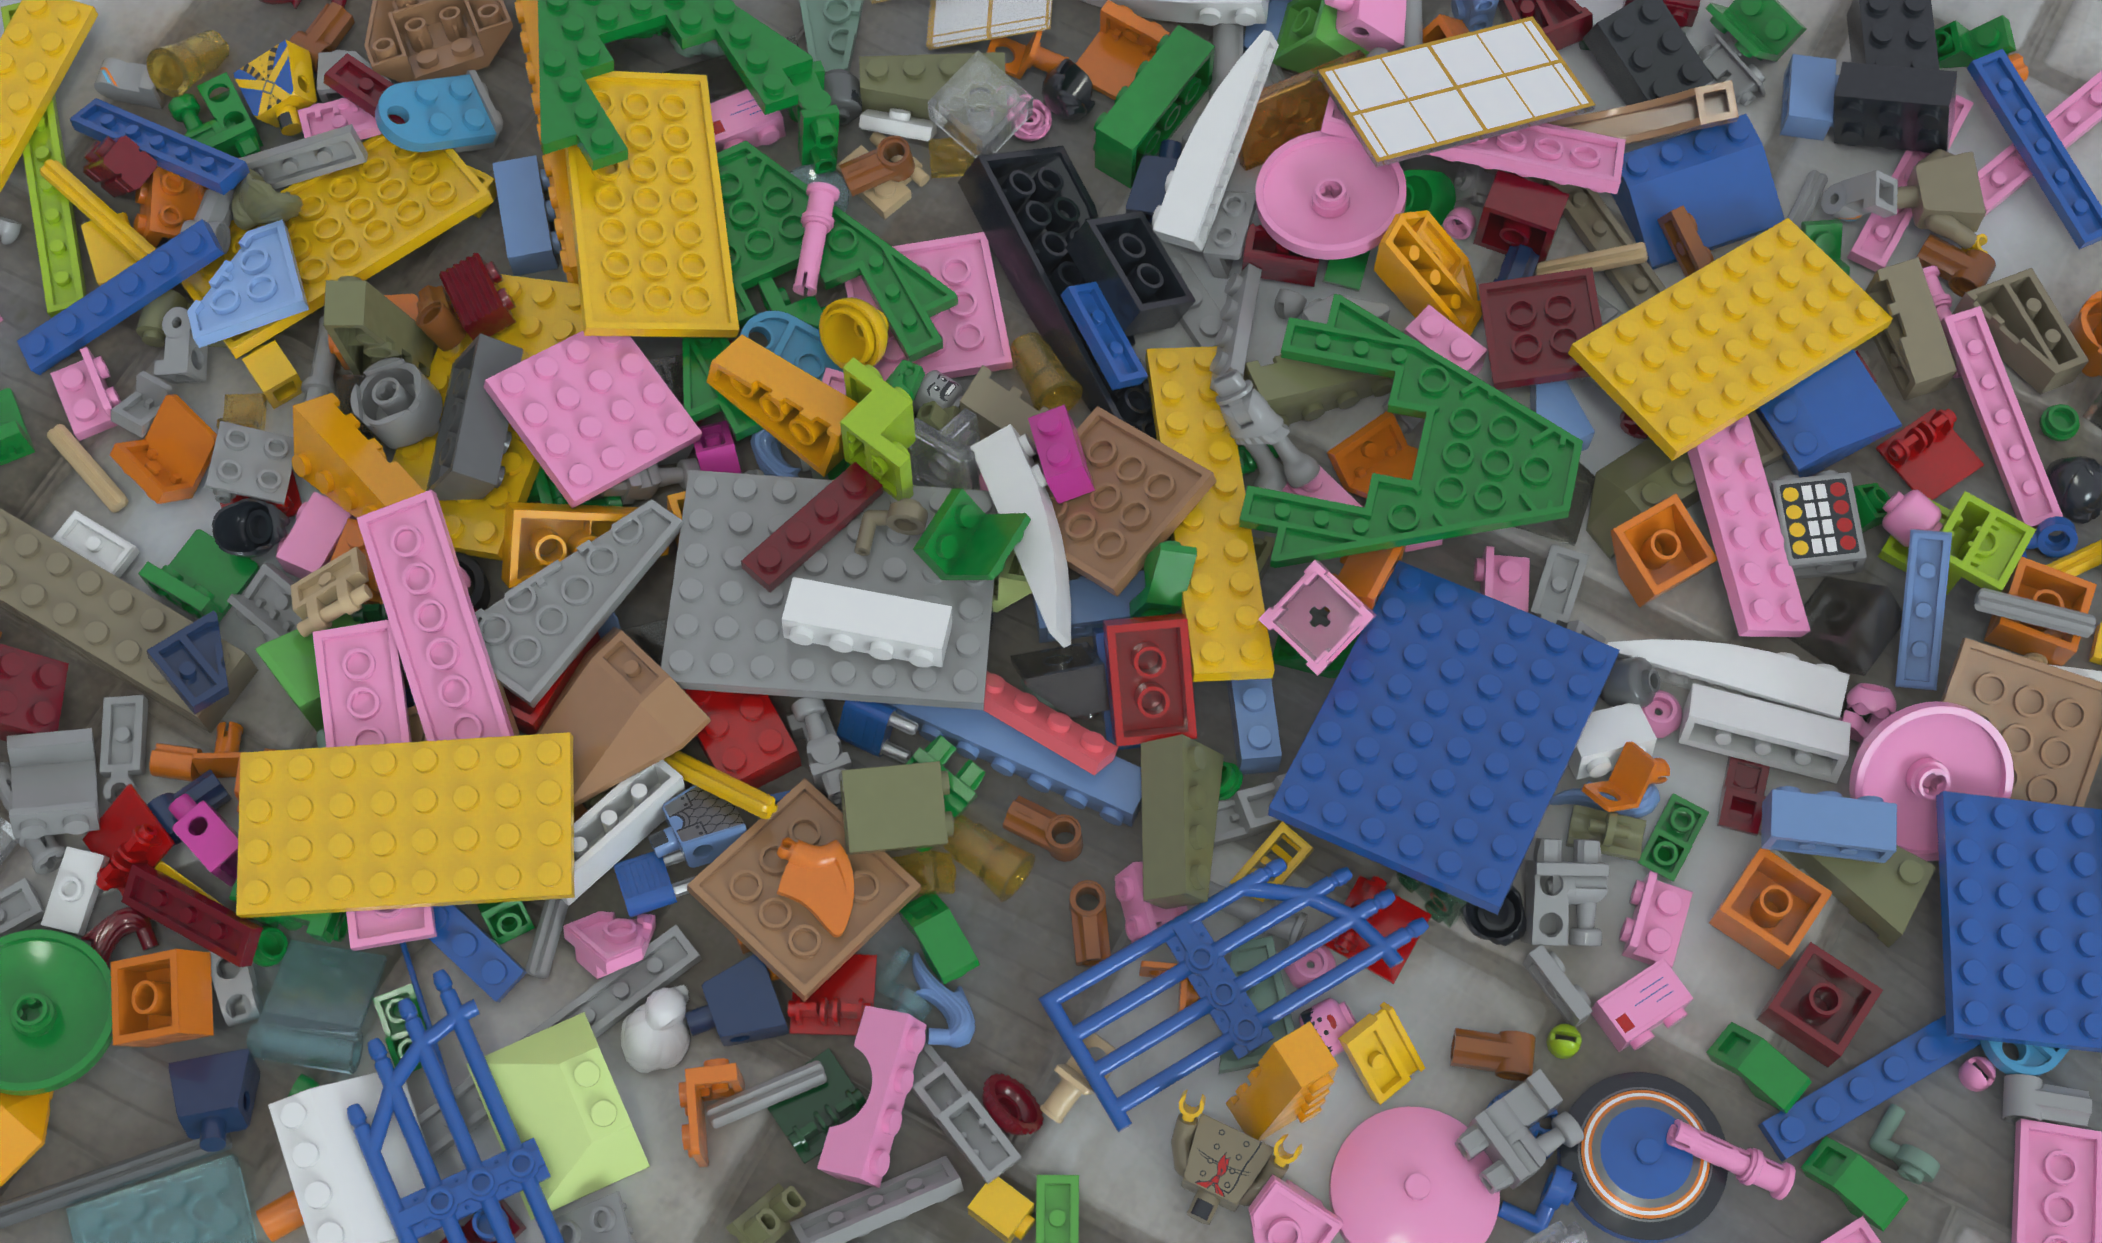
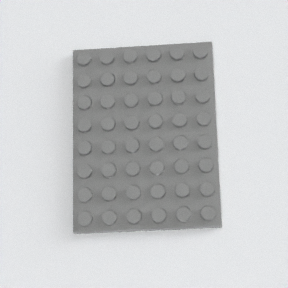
(729, 628)

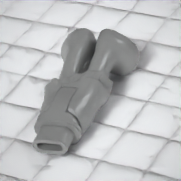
(1255, 425)

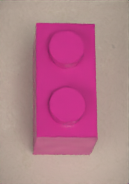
(1061, 454)

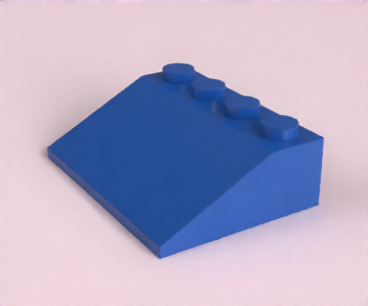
(1713, 173)
(1828, 416)

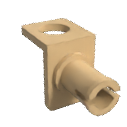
(1072, 1083)

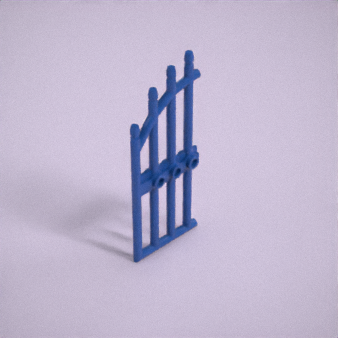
(1215, 982)
(481, 1182)

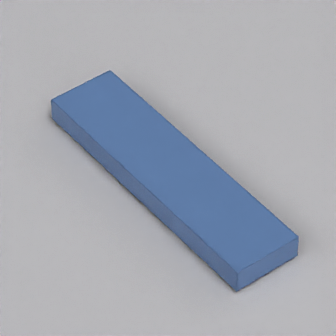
(1923, 609)

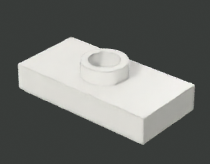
(898, 123)
(96, 544)
(74, 891)

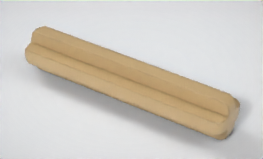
(1598, 260)
(87, 468)

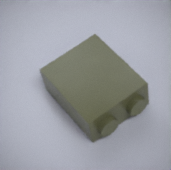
(895, 807)

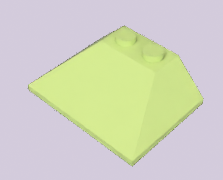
(570, 1106)

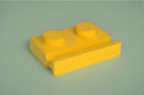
(1381, 1053)

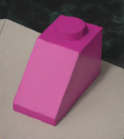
(717, 449)

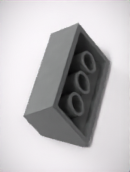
(471, 424)

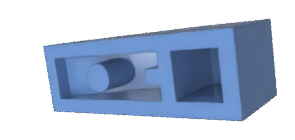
(1559, 405)

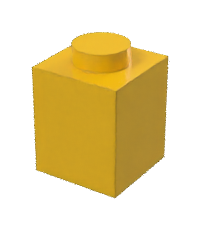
(273, 374)
(1002, 1210)

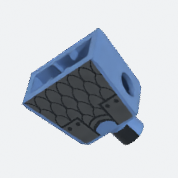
(698, 826)

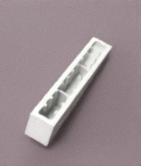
(1197, 11)
(1212, 150)
(1020, 488)
(1744, 671)

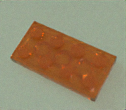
(1286, 112)

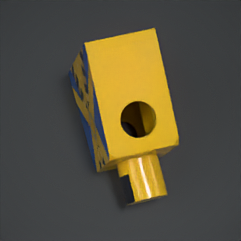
(279, 86)

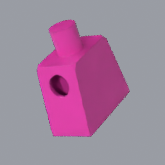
(207, 836)

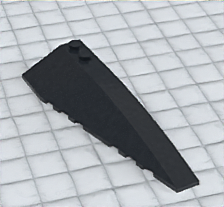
(1030, 212)

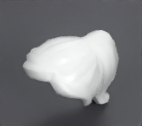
(657, 1031)

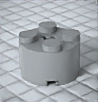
(397, 403)

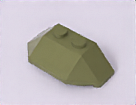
(1633, 486)

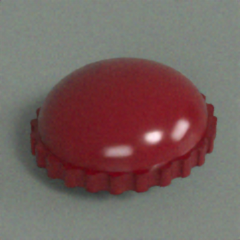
(1011, 1105)

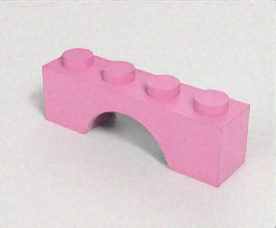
(862, 1146)

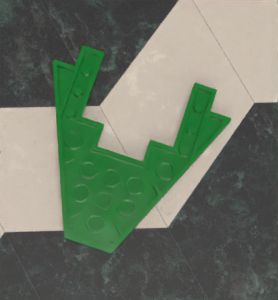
(574, 50)
(765, 240)
(1477, 464)

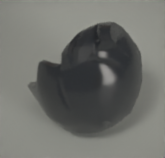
(1068, 91)
(2077, 487)
(249, 527)
(1500, 928)

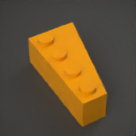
(783, 401)
(343, 461)
(550, 532)
(1286, 1084)

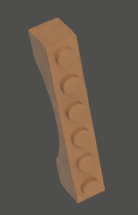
(1663, 116)

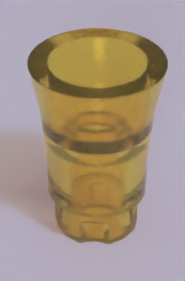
(184, 63)
(1043, 373)
(989, 857)

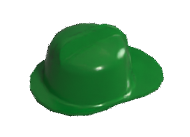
(1430, 192)

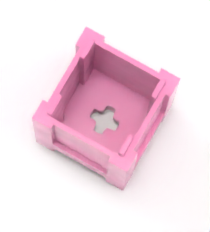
(1292, 617)

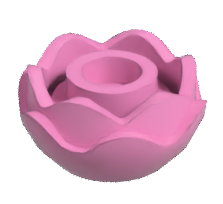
(1039, 127)
(1872, 699)
(1670, 714)
(1299, 972)

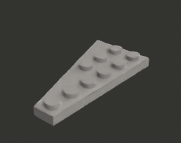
(561, 607)

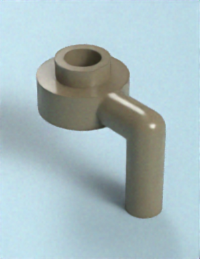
(903, 517)

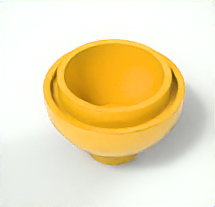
(853, 330)

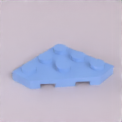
(250, 289)

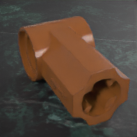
(324, 32)
(874, 167)
(1961, 268)
(438, 318)
(1042, 826)
(1089, 927)
(1506, 1053)

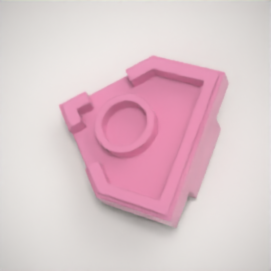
(608, 942)
(1290, 1215)

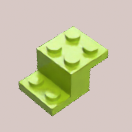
(879, 429)
(1983, 543)

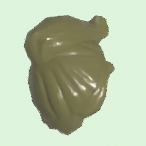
(258, 203)

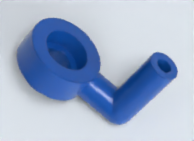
(2050, 545)
(1556, 1191)

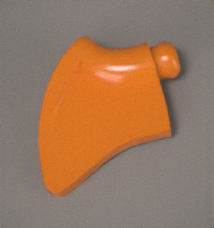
(819, 881)

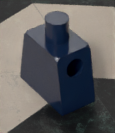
(1149, 184)
(740, 1005)
(215, 1095)

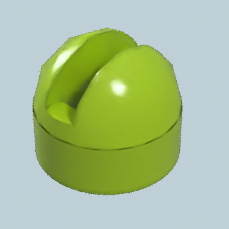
(1564, 1048)

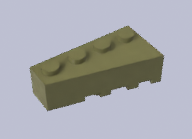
(910, 80)
(372, 327)
(1308, 390)
(1178, 819)
(1872, 891)

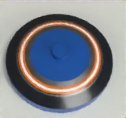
(1627, 1171)

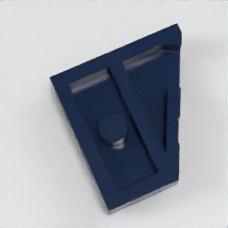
(194, 663)

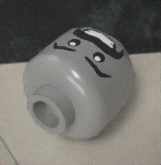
(940, 389)

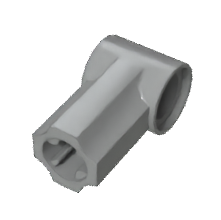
(217, 212)
(2032, 1100)

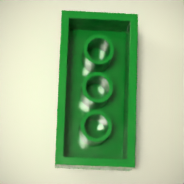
(1153, 104)

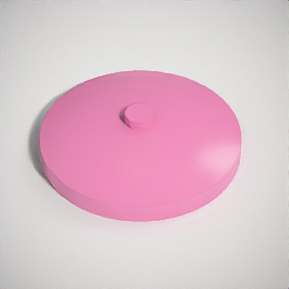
(1327, 197)
(1929, 752)
(1410, 1183)

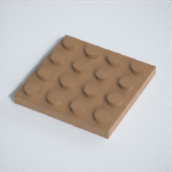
(1136, 501)
(2041, 712)
(782, 933)

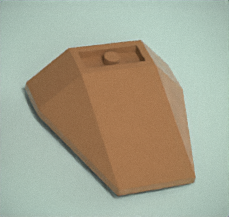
(434, 37)
(620, 715)

